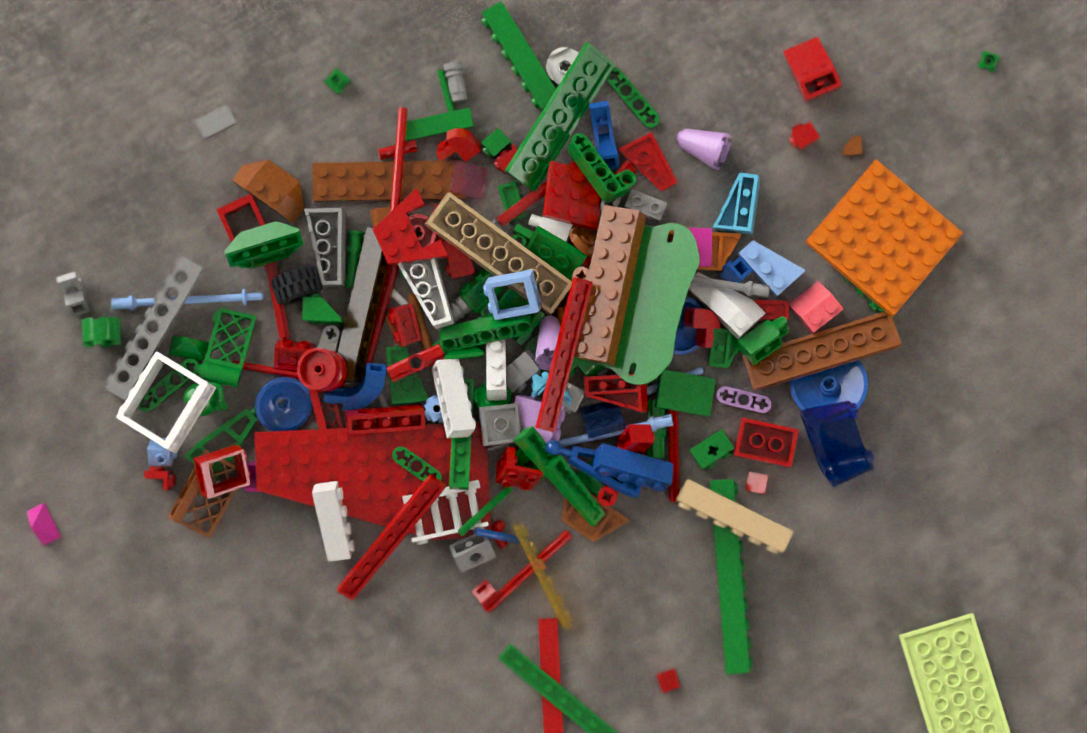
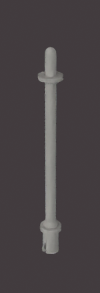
(748, 288)

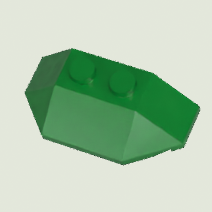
(263, 245)

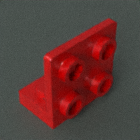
(511, 475)

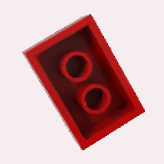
(765, 442)

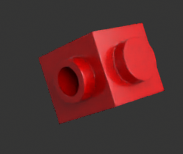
(803, 136)

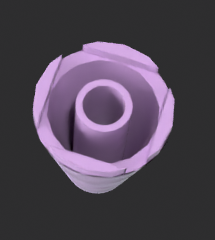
(705, 145)
(546, 342)

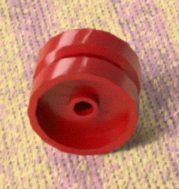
(321, 369)

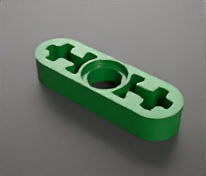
(407, 454)

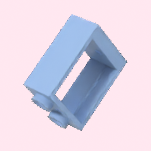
(512, 278)

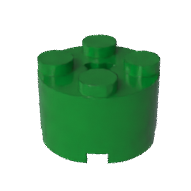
(101, 331)

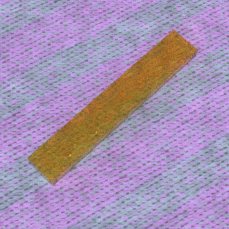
(538, 567)

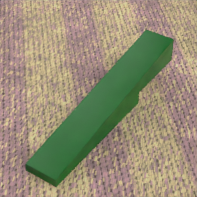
(560, 474)

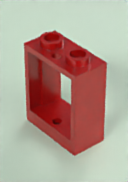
(236, 206)
(206, 487)

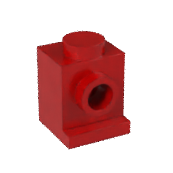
(504, 159)

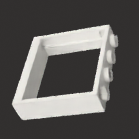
(189, 414)

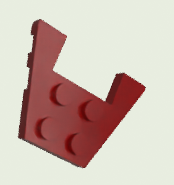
(399, 238)

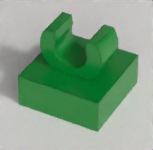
(337, 81)
(522, 233)

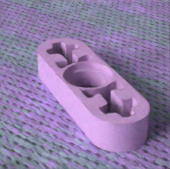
(747, 407)

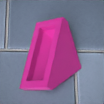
(43, 524)

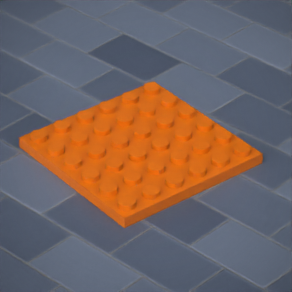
(883, 237)

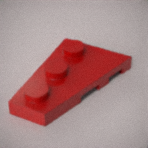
(649, 160)

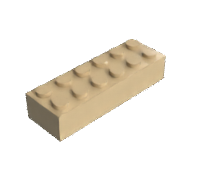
(734, 516)

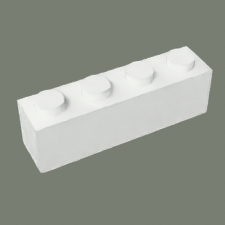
(453, 398)
(333, 521)

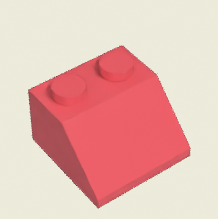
(815, 307)

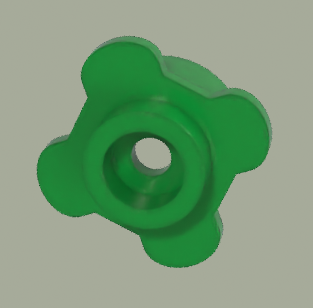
(994, 58)

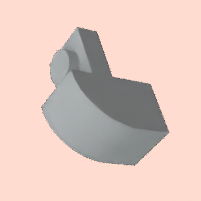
(74, 294)

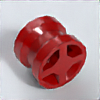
(610, 493)

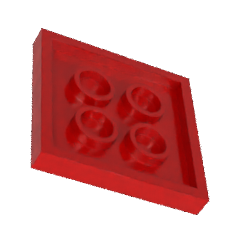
(571, 197)

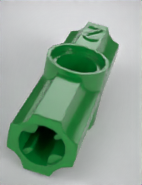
(656, 450)

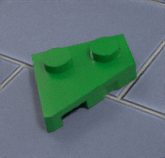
(723, 348)

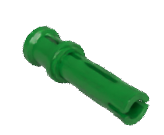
(354, 250)

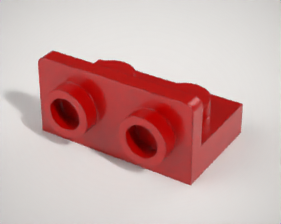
(289, 353)

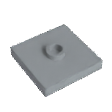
(499, 424)

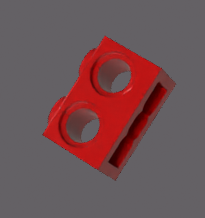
(636, 438)

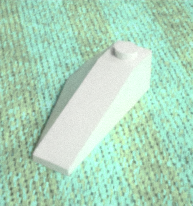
(732, 308)

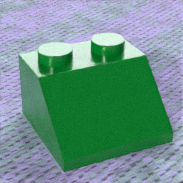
(318, 311)

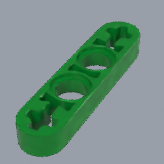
(634, 96)
(170, 388)

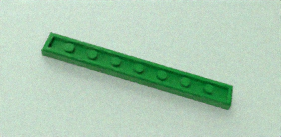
(553, 691)

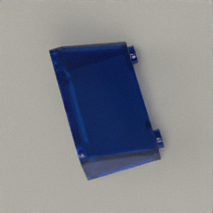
(837, 441)

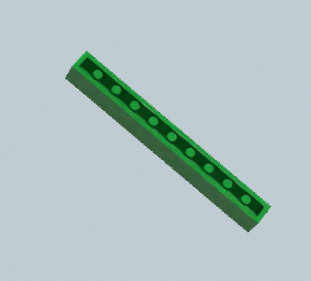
(731, 589)

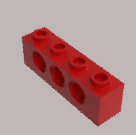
(385, 419)

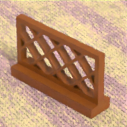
(188, 494)

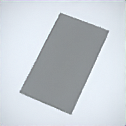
(215, 121)

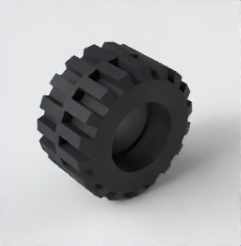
(296, 284)

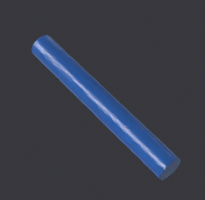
(496, 535)

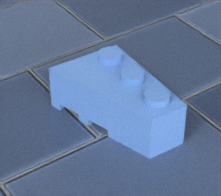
(770, 267)

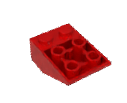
(812, 69)

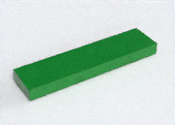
(438, 124)

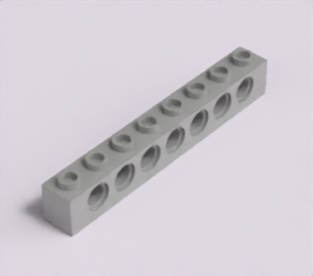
(193, 272)

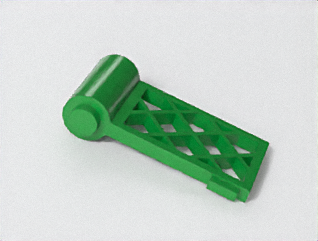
(216, 369)

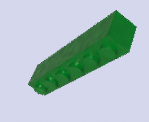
(519, 53)

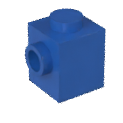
(736, 270)

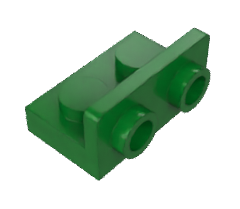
(473, 292)

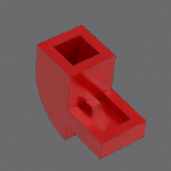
(459, 141)
(704, 321)

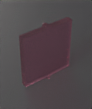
(468, 180)

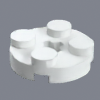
(555, 62)

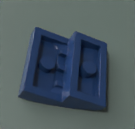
(602, 419)

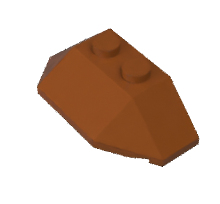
(273, 188)

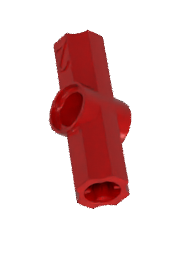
(403, 368)

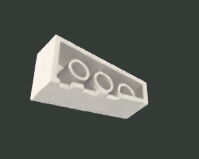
(428, 287)

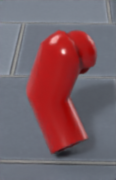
(498, 527)

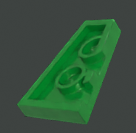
(409, 388)

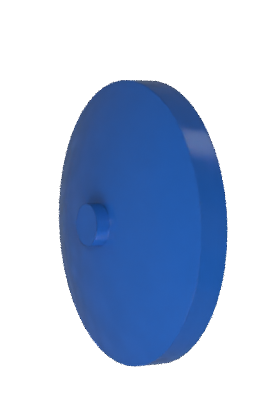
(831, 386)

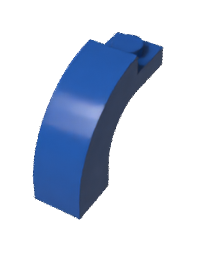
(603, 133)
(362, 394)

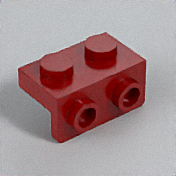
(404, 324)
(158, 472)

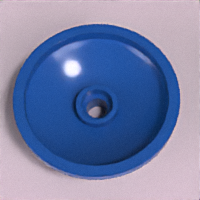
(685, 336)
(291, 412)

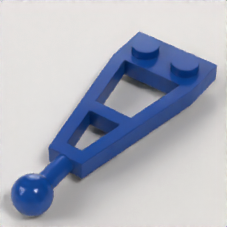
(627, 488)

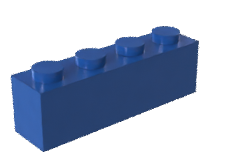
(633, 467)

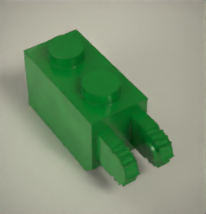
(763, 339)

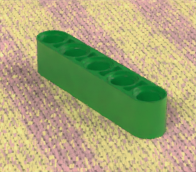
(483, 331)

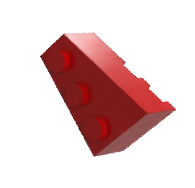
(617, 391)

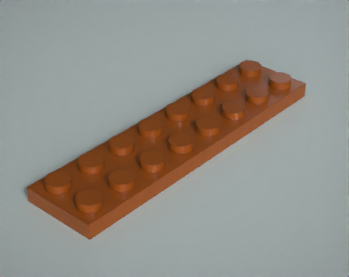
(374, 180)
(825, 350)

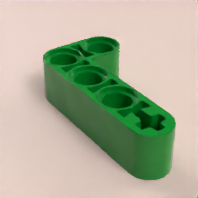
(581, 149)

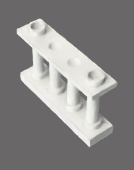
(451, 494)

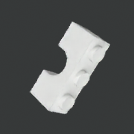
(496, 370)

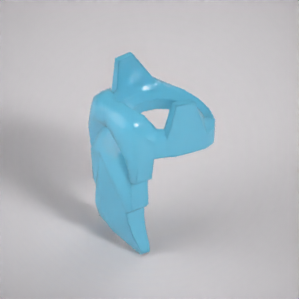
(539, 384)

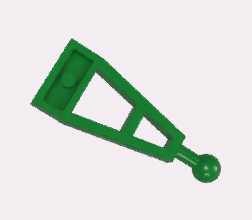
(198, 449)

